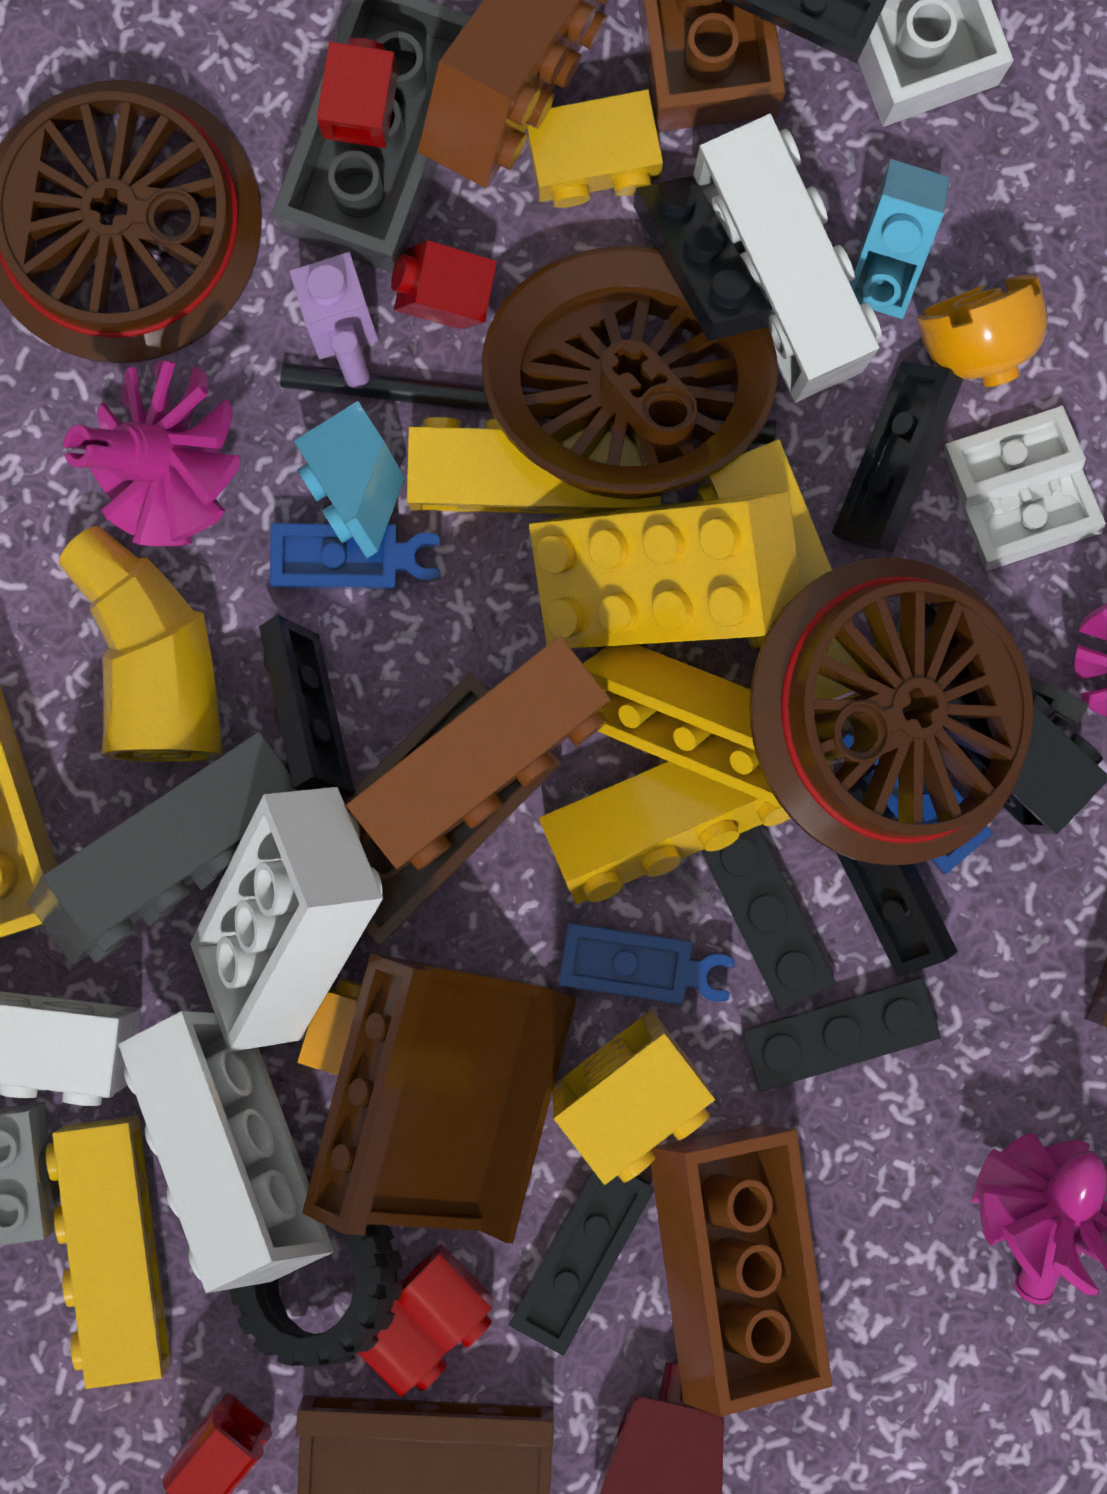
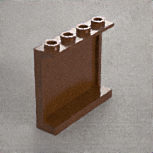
(438, 1100)
(422, 1447)

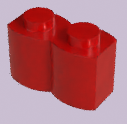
(435, 1312)
(219, 1451)

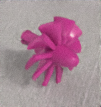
(156, 467)
(1047, 1211)

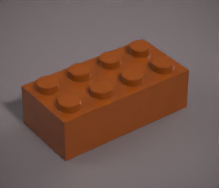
(709, 63)
(503, 79)
(479, 755)
(740, 1269)

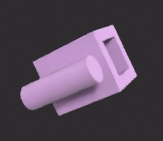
(336, 314)

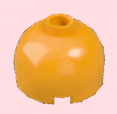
(987, 330)

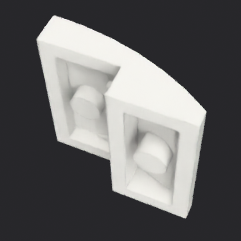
(1024, 488)

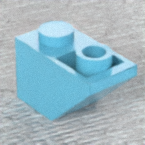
(899, 237)
(355, 472)

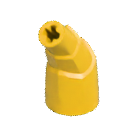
(157, 657)

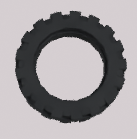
(357, 1329)

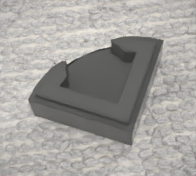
(1066, 706)

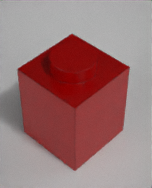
(358, 92)
(443, 284)

